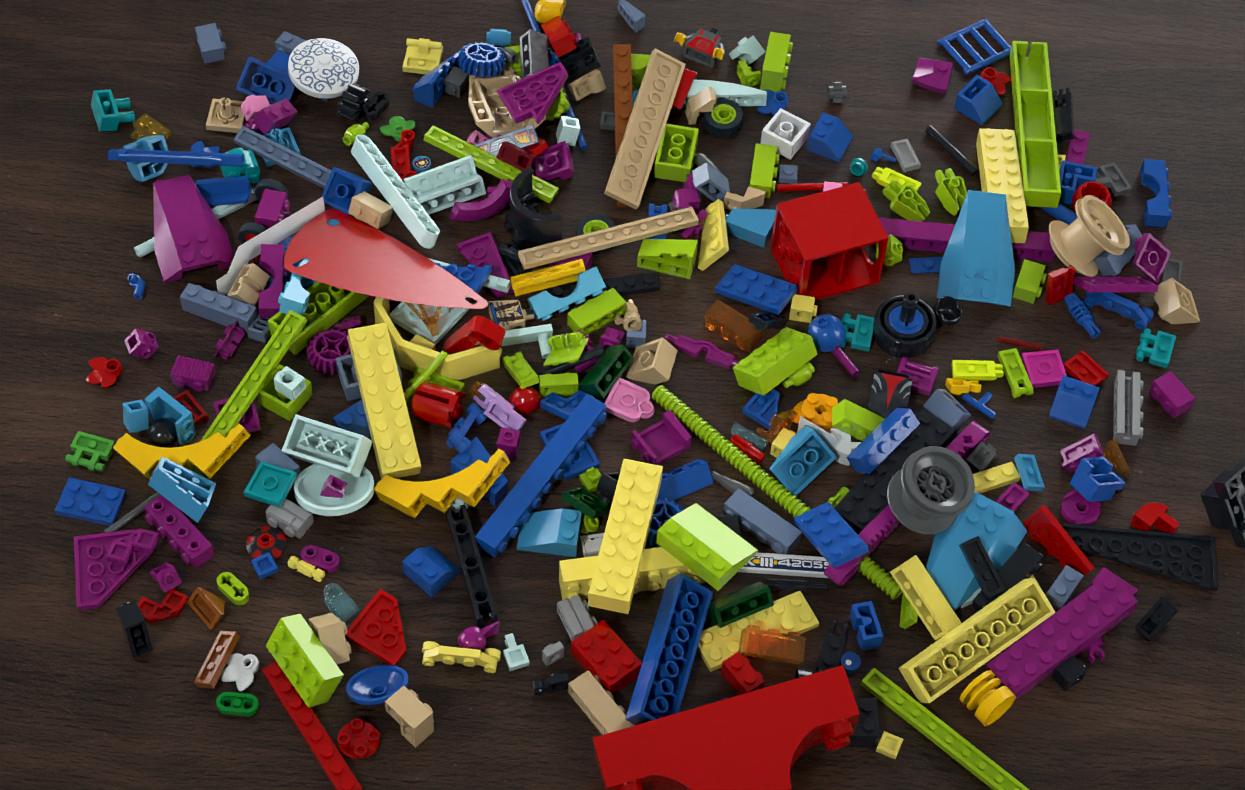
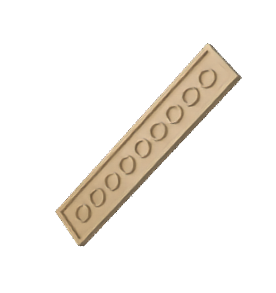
(645, 129)

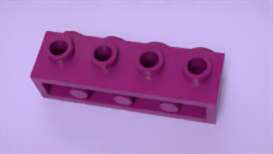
(179, 532)

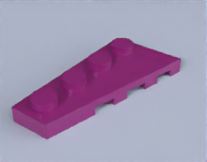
(482, 252)

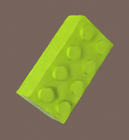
(775, 361)
(304, 660)

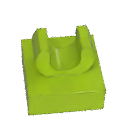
(590, 479)

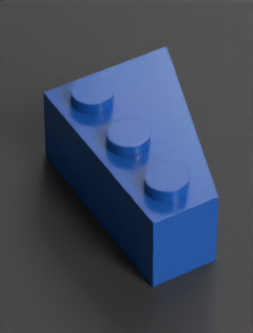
(468, 457)

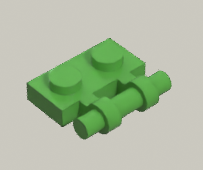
(92, 446)

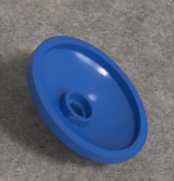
(376, 684)

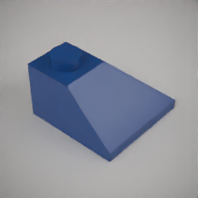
(342, 187)

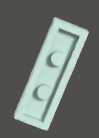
(530, 334)

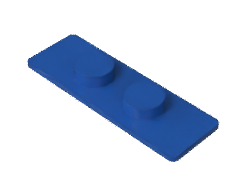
(925, 265)

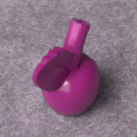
(475, 638)

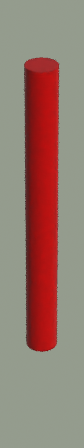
(803, 186)

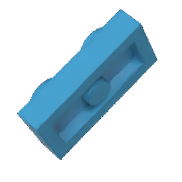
(1029, 472)

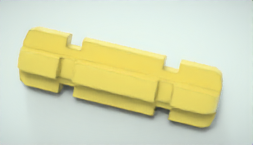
(306, 568)

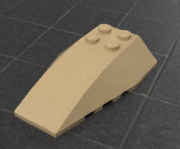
(488, 108)

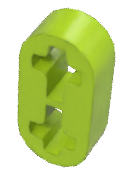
(236, 585)

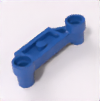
(1120, 305)
(462, 425)

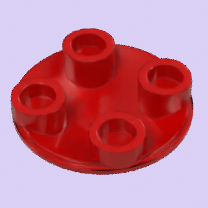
(358, 739)

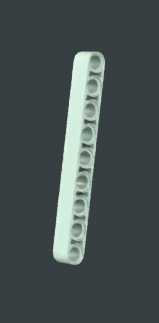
(395, 191)

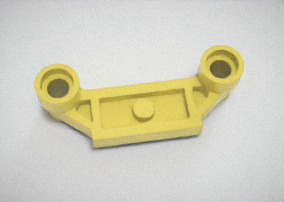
(469, 657)

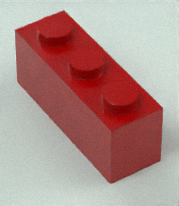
(559, 36)

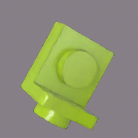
(746, 75)

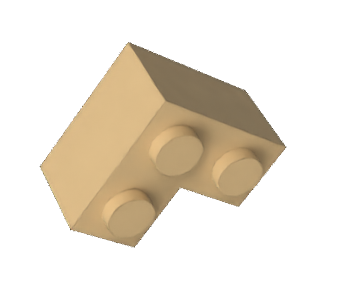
(331, 634)
(411, 714)

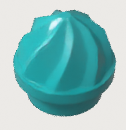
(858, 166)

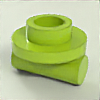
(589, 524)

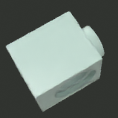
(292, 389)

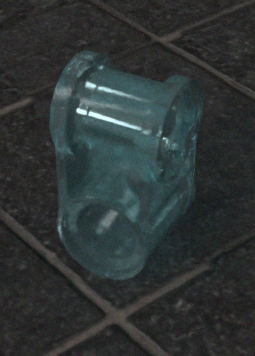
(339, 602)

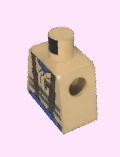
(509, 314)

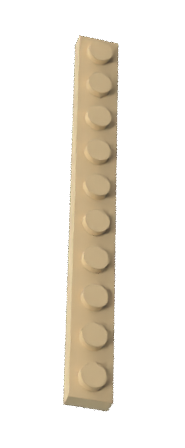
(608, 238)

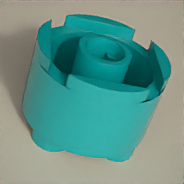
(249, 169)

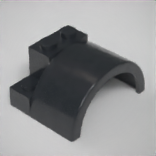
(524, 222)
(1226, 501)

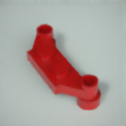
(400, 155)

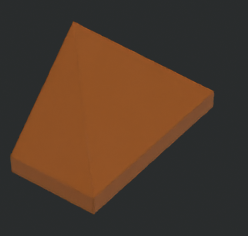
(207, 606)

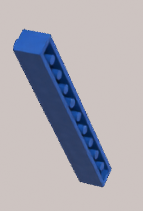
(541, 476)

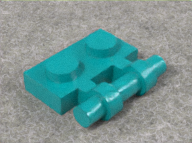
(862, 331)
(1161, 350)

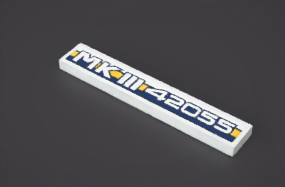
(786, 565)

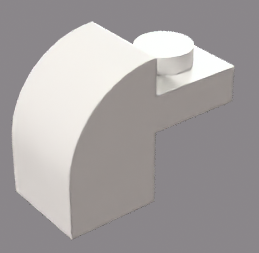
(844, 446)

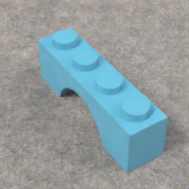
(587, 283)
(294, 296)

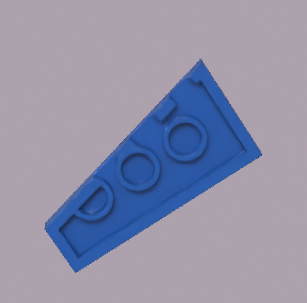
(471, 275)

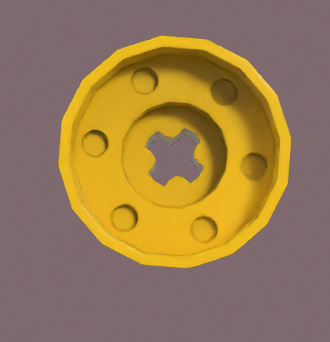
(987, 698)

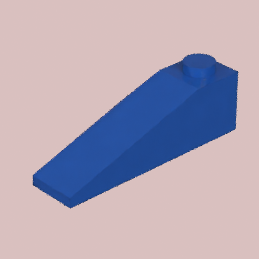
(431, 85)

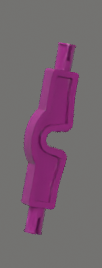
(695, 347)

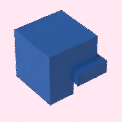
(1095, 480)

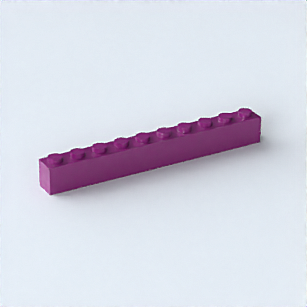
(935, 237)

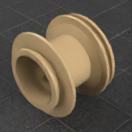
(1088, 236)

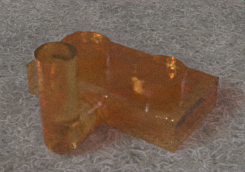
(777, 423)

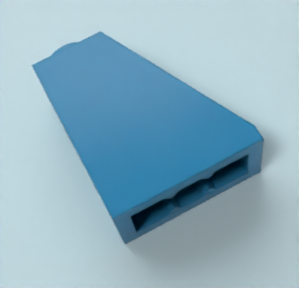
(751, 225)

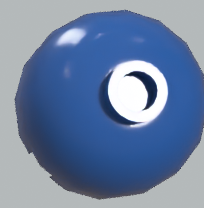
(827, 332)

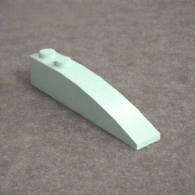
(738, 93)

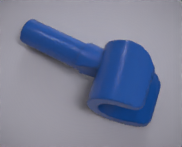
(878, 153)

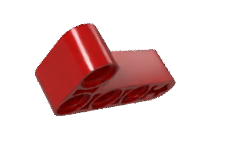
(476, 331)

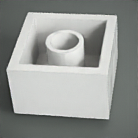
(786, 133)

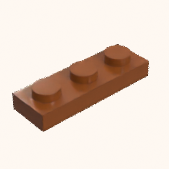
(216, 659)

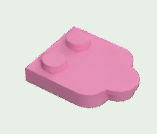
(629, 401)

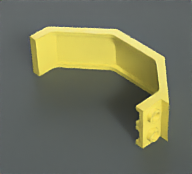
(413, 356)

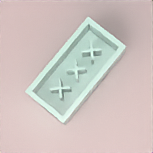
(327, 446)

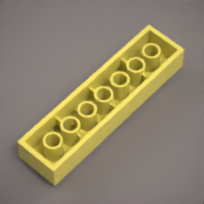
(1002, 175)
(384, 401)
(625, 536)
(654, 571)
(976, 640)

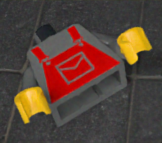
(702, 46)

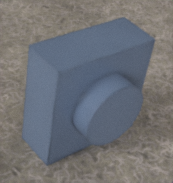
(788, 174)

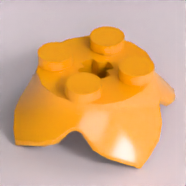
(812, 406)

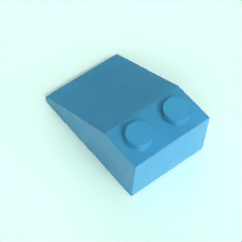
(802, 460)
(551, 532)

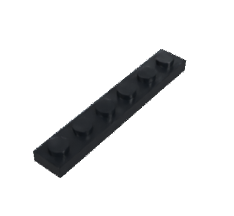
(623, 285)

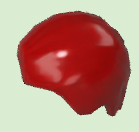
(525, 400)

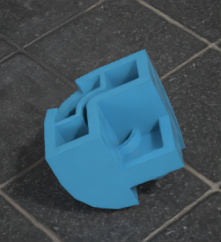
(144, 171)

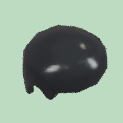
(947, 311)
(162, 432)

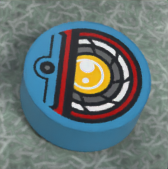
(421, 164)

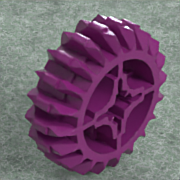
(334, 345)

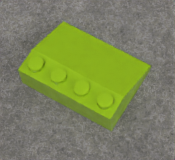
(705, 545)

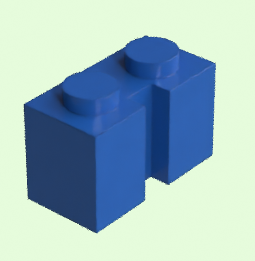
(866, 622)

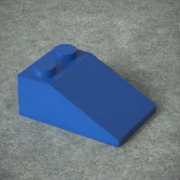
(263, 79)

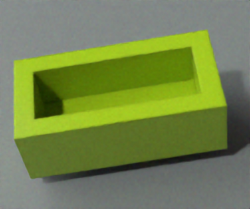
(561, 384)

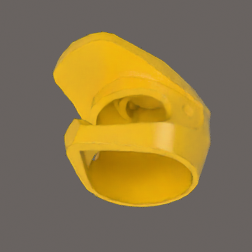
(549, 9)

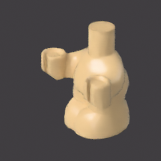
(631, 319)

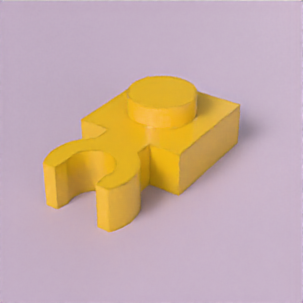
(959, 385)

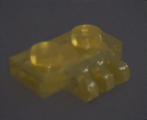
(148, 126)

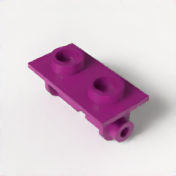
(233, 334)

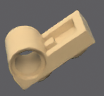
(587, 84)

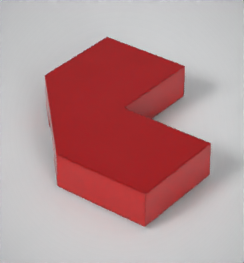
(169, 608)

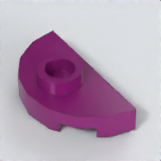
(690, 232)

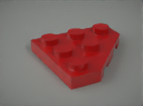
(380, 629)

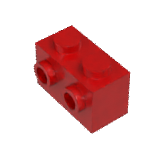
(741, 675)

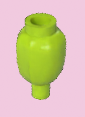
(353, 131)
(800, 376)

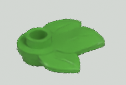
(396, 126)

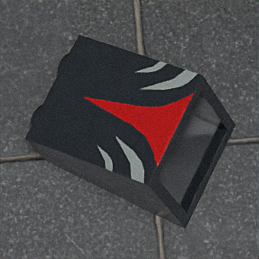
(889, 392)

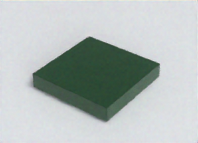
(586, 502)

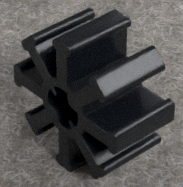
(353, 102)

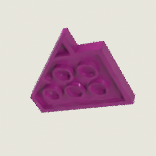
(533, 94)

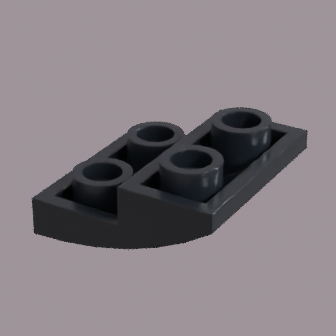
(580, 60)

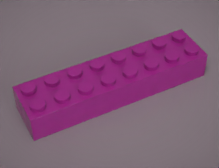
(1063, 635)

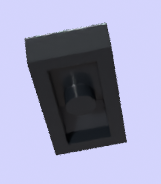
(1157, 619)

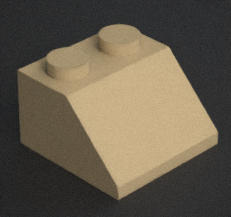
(1175, 303)
(652, 362)

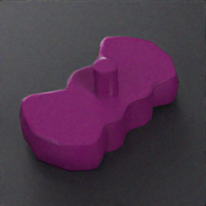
(348, 323)

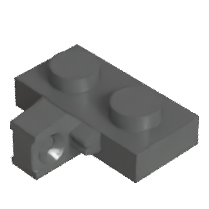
(1113, 179)

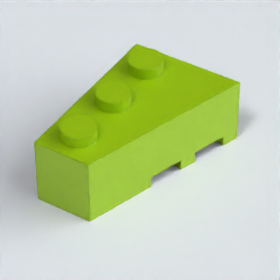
(668, 256)

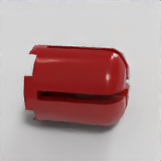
(437, 404)

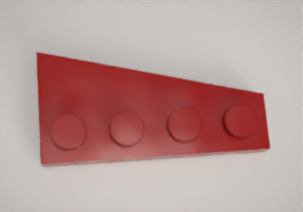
(1055, 539)

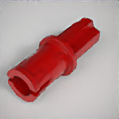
(748, 449)

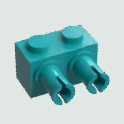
(106, 110)

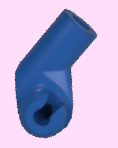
(138, 284)

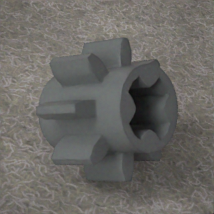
(837, 92)

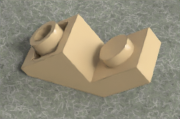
(701, 102)
(752, 199)

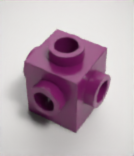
(141, 343)

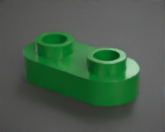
(238, 703)

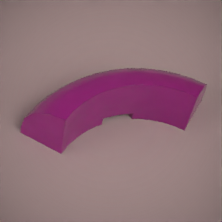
(484, 209)

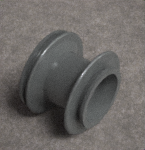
(941, 478)

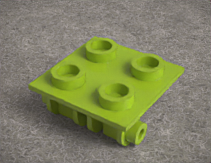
(565, 348)

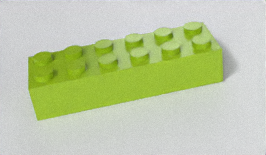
(324, 309)

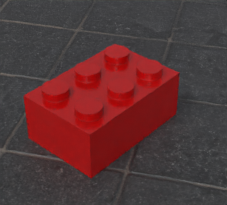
(606, 657)

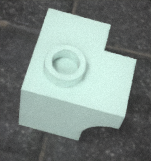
(747, 50)

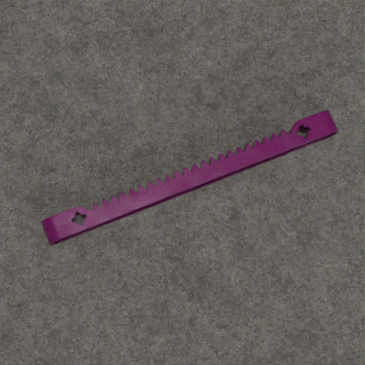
(885, 522)

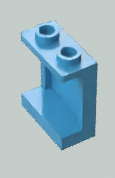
(164, 406)

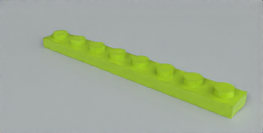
(486, 161)

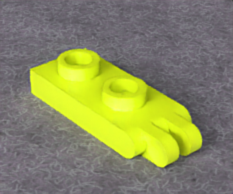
(886, 175)
(976, 370)

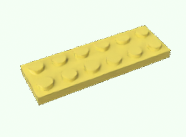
(787, 615)

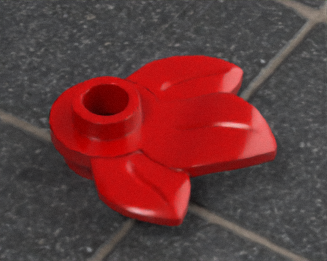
(997, 79)
(102, 371)

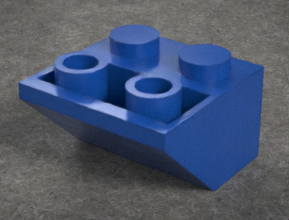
(978, 100)

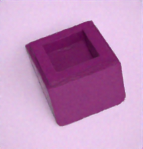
(333, 487)

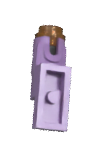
(496, 406)

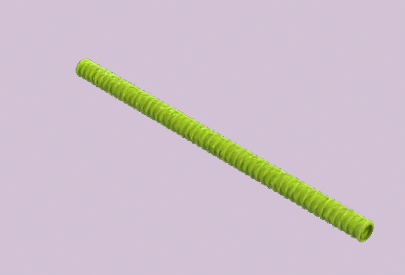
(760, 477)

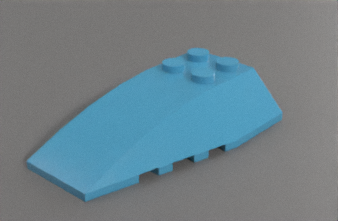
(979, 253)
(999, 533)

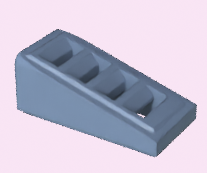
(632, 15)
(256, 334)

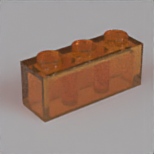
(732, 326)
(772, 645)

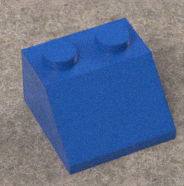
(829, 138)
(1073, 402)
(429, 569)

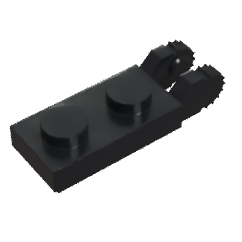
(832, 647)

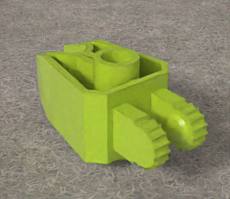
(950, 190)
(906, 202)

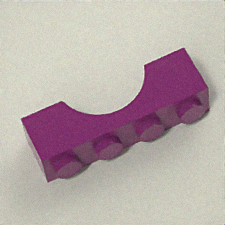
(273, 263)

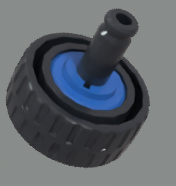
(904, 326)

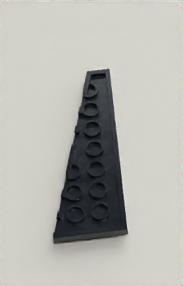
(1171, 555)

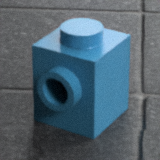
(135, 416)

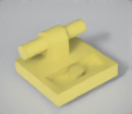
(422, 55)

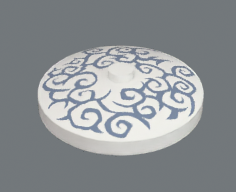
(323, 68)

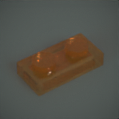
(1115, 456)

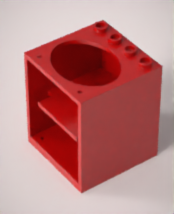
(823, 241)

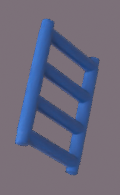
(972, 29)

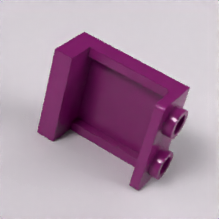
(661, 440)

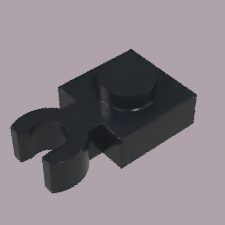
(554, 683)

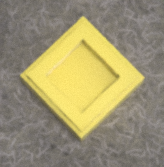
(889, 745)

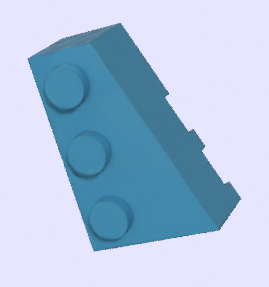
(182, 488)

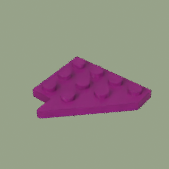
(94, 574)

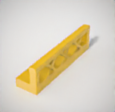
(547, 277)

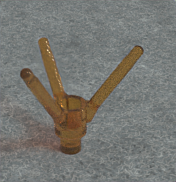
(430, 322)

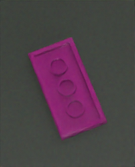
(1115, 284)

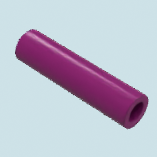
(845, 361)

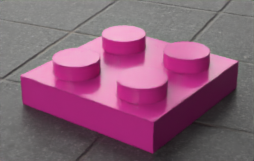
(1044, 367)

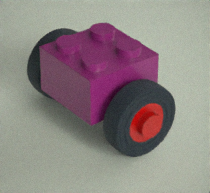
(271, 210)

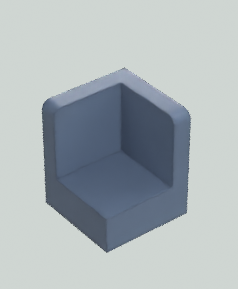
(636, 338)

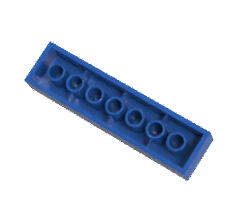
(670, 650)

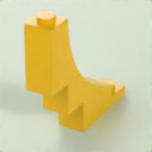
(205, 455)
(465, 485)

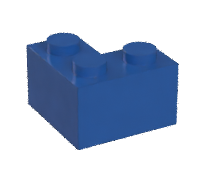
(1072, 176)

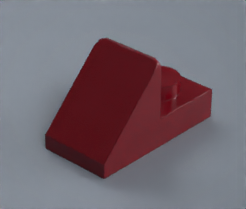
(515, 156)

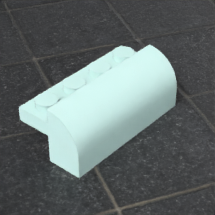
(446, 184)

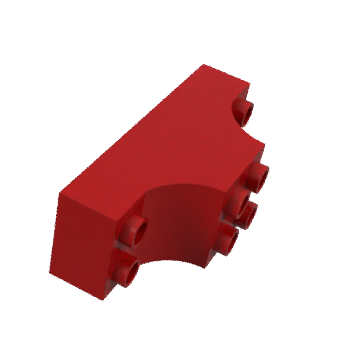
(734, 741)

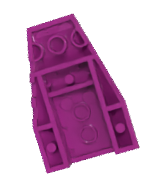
(186, 230)

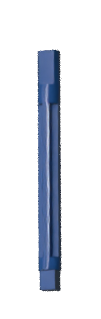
(176, 157)

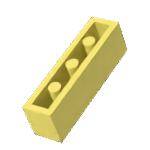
(925, 597)

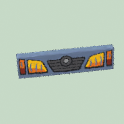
(520, 138)

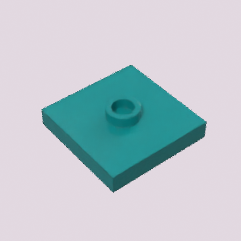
(270, 484)

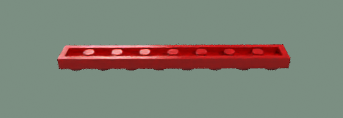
(311, 730)

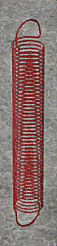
(1020, 342)

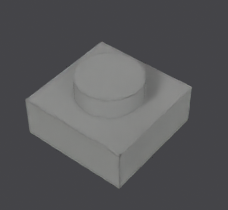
(552, 653)

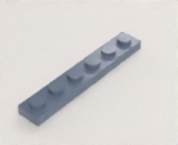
(283, 156)

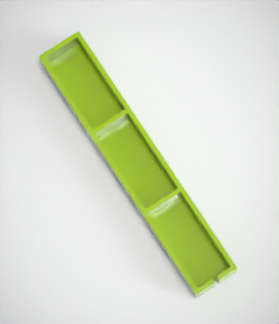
(1035, 124)

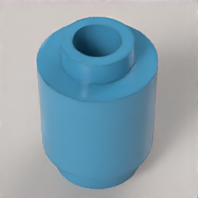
(498, 37)

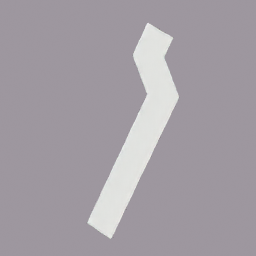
(270, 236)

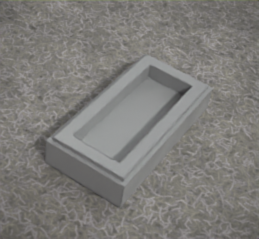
(905, 155)

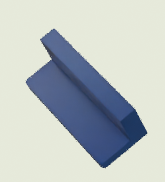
(225, 190)
(685, 480)

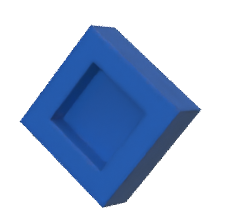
(264, 565)

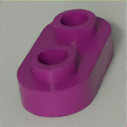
(319, 558)

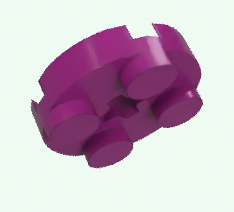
(1073, 515)

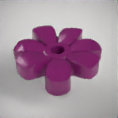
(252, 126)

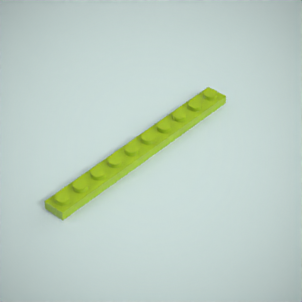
(256, 377)
(939, 733)

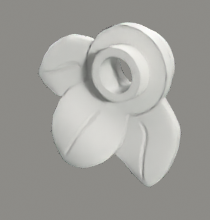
(238, 670)

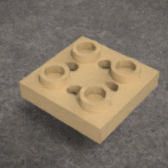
(225, 112)

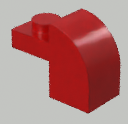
(1152, 516)

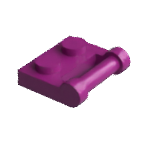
(921, 382)

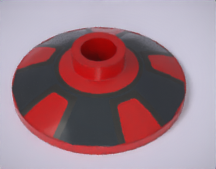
(275, 545)

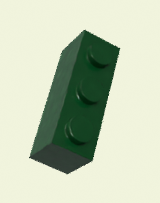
(606, 371)
(740, 604)

